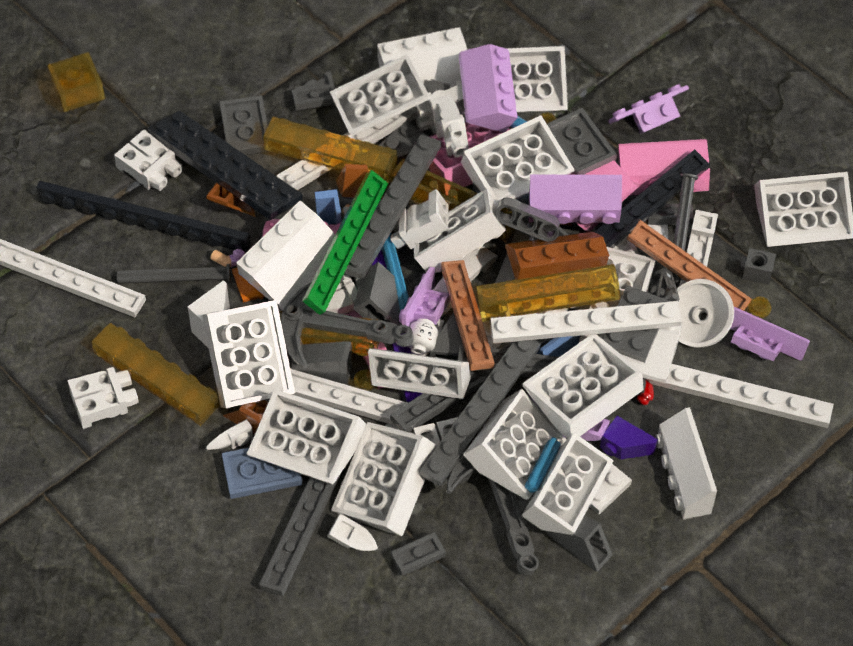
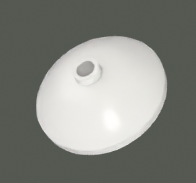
(704, 297)

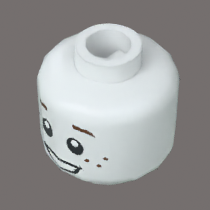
(424, 336)

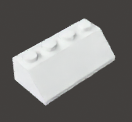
(468, 230)
(419, 373)
(686, 465)
(568, 487)

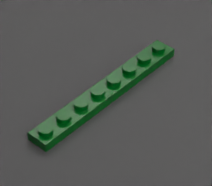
(345, 243)

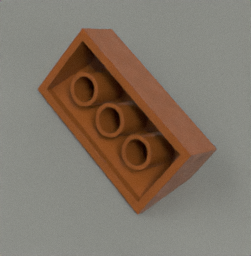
(561, 255)

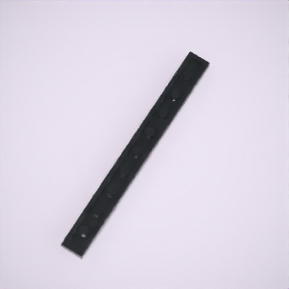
(143, 216)

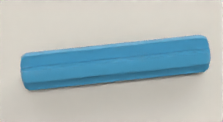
(542, 465)

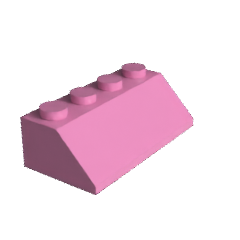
(651, 160)

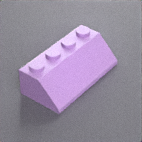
(488, 87)
(577, 197)

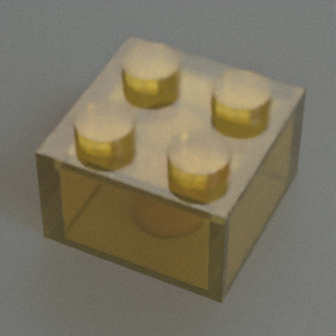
(76, 81)

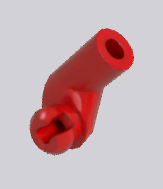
(648, 394)

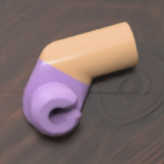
(223, 259)

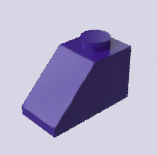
(627, 440)

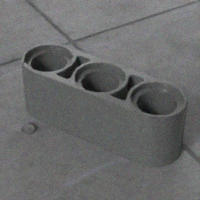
(534, 228)

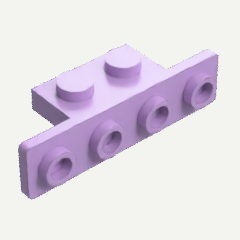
(653, 113)
(424, 301)
(765, 338)

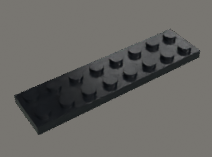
(225, 165)

